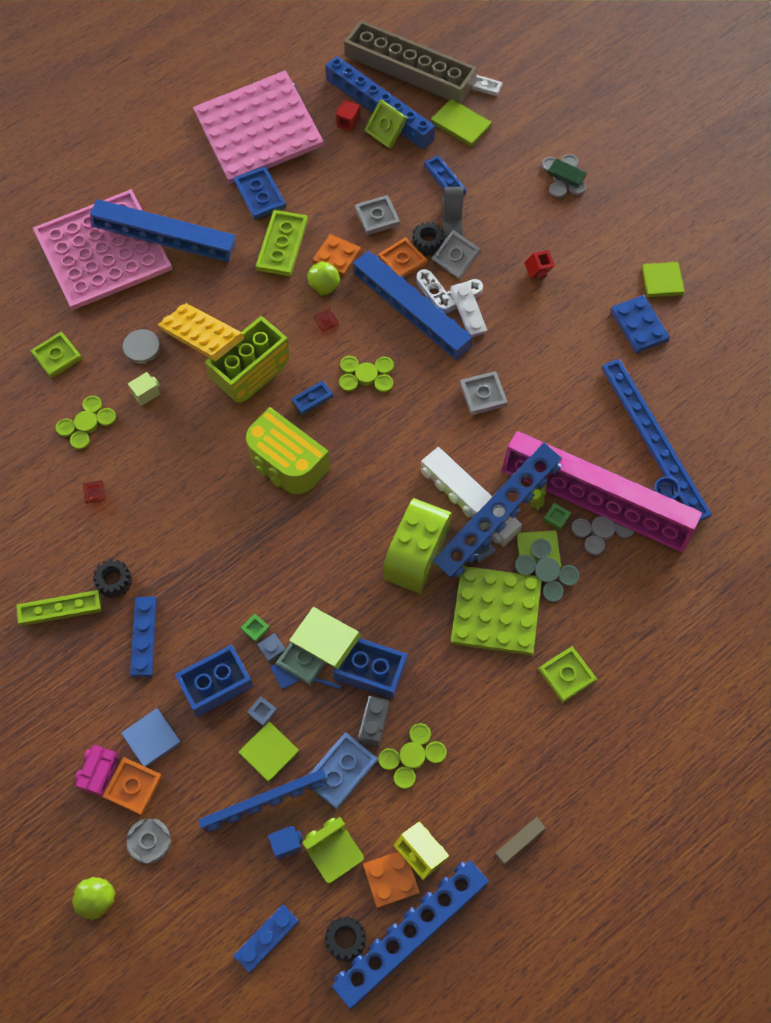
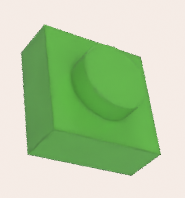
(557, 516)
(255, 628)

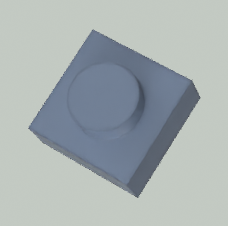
(483, 552)
(271, 647)
(262, 711)

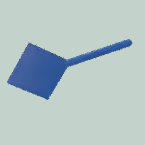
(285, 679)

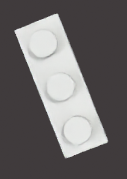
(468, 309)

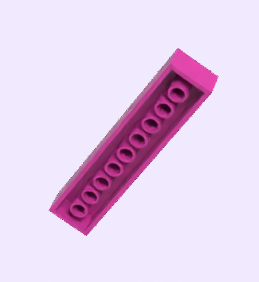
(609, 495)

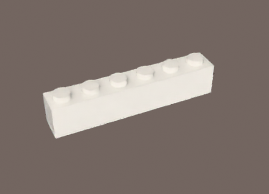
(465, 492)

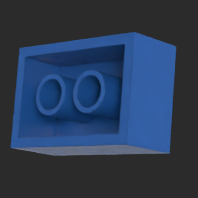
(372, 668)
(214, 680)

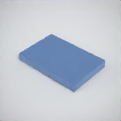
(345, 768)

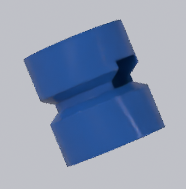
(668, 487)

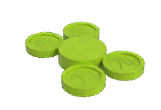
(366, 374)
(86, 422)
(412, 756)

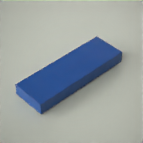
(442, 173)

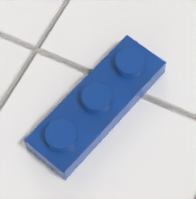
(266, 938)

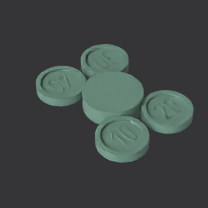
(547, 570)

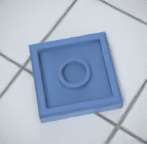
(151, 738)

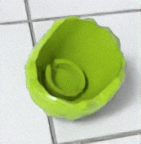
(323, 278)
(93, 898)

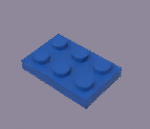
(259, 192)
(640, 324)

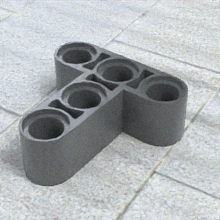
(452, 210)

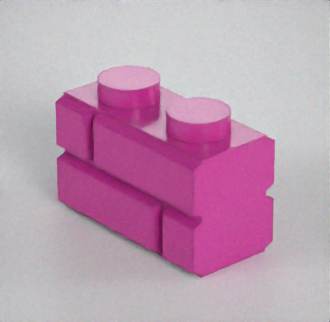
(97, 770)

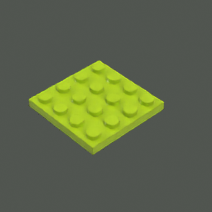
(496, 611)

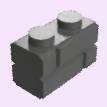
(373, 722)

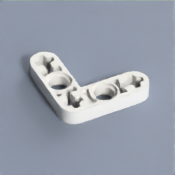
(446, 297)

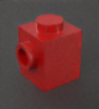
(348, 115)
(539, 264)

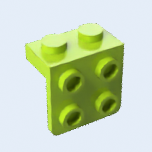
(333, 850)

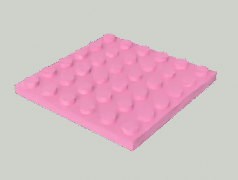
(258, 126)
(97, 261)

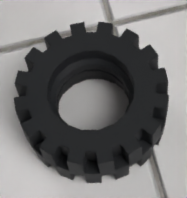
(427, 229)
(108, 568)
(330, 938)

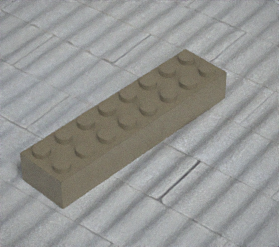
(410, 61)

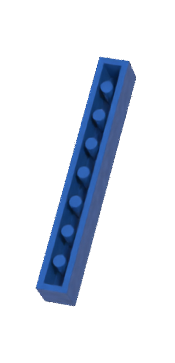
(162, 230)
(412, 305)

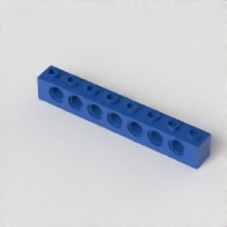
(369, 94)
(543, 455)
(407, 946)

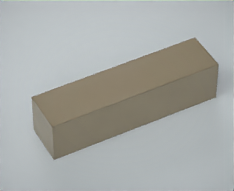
(520, 841)

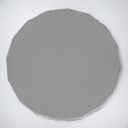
(141, 346)
(148, 841)

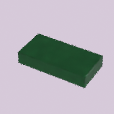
(567, 173)

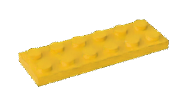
(201, 331)

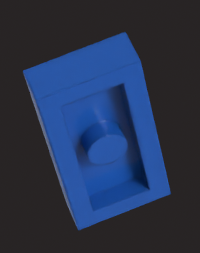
(312, 398)

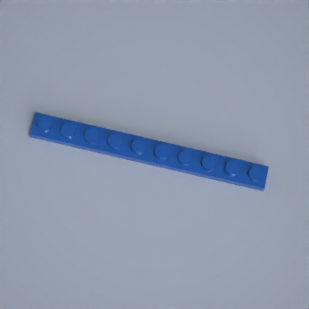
(653, 436)

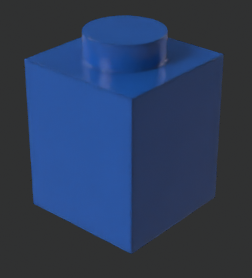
(286, 842)

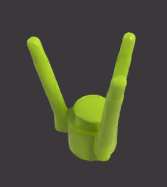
(538, 500)

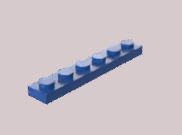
(255, 804)

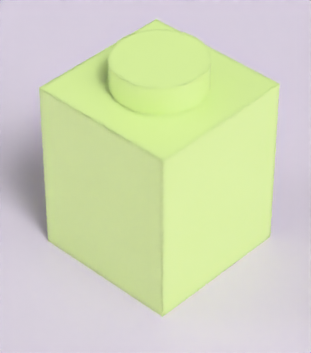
(144, 388)

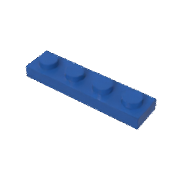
(143, 637)

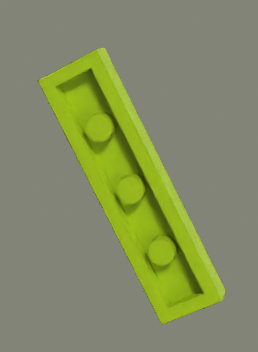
(59, 608)

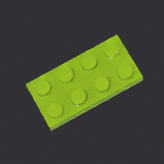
(282, 243)

